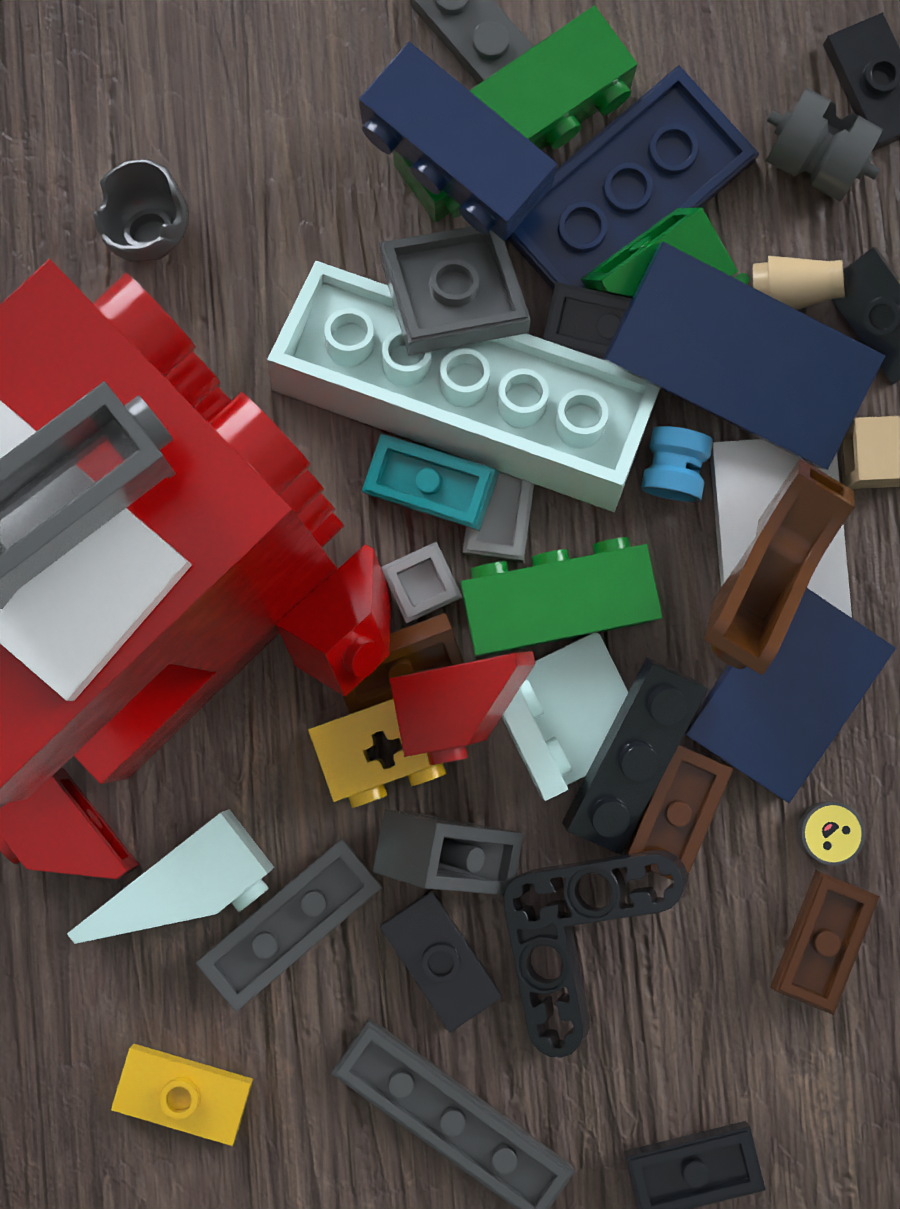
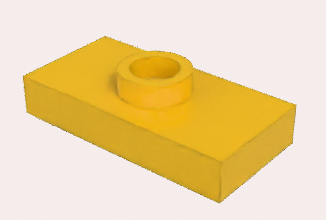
(182, 1094)

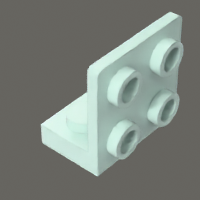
(565, 713)

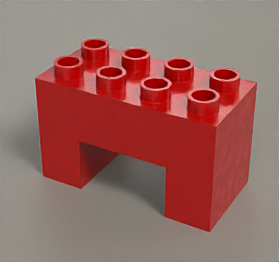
(233, 509)

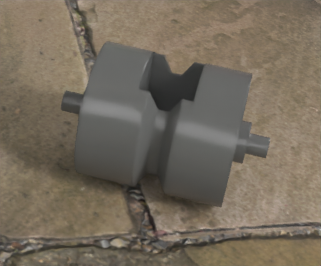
(824, 145)

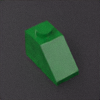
(683, 229)

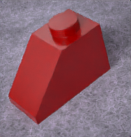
(342, 625)
(456, 704)
(62, 833)

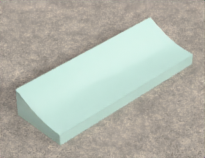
(496, 401)

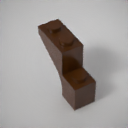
(772, 576)

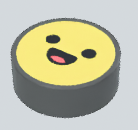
(830, 832)

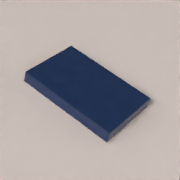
(789, 716)

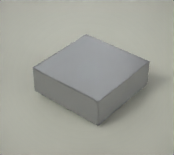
(421, 582)

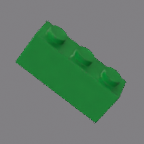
(560, 597)

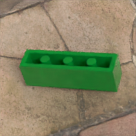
(549, 92)

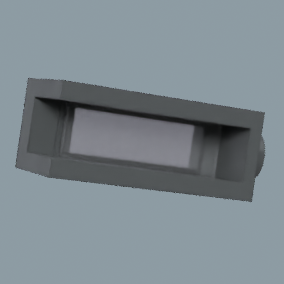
(75, 480)

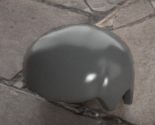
(141, 211)

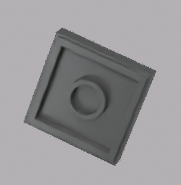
(453, 289)

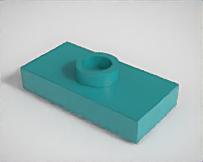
(430, 482)

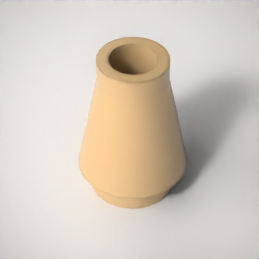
(799, 281)

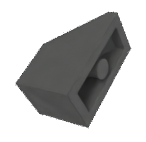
(446, 853)

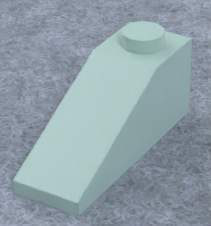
(191, 882)

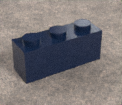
(455, 143)

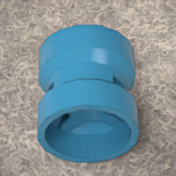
(676, 464)

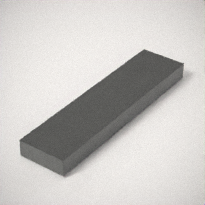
(452, 1119)

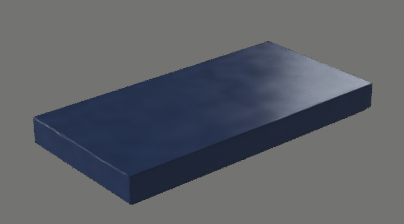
(653, 158)
(743, 356)

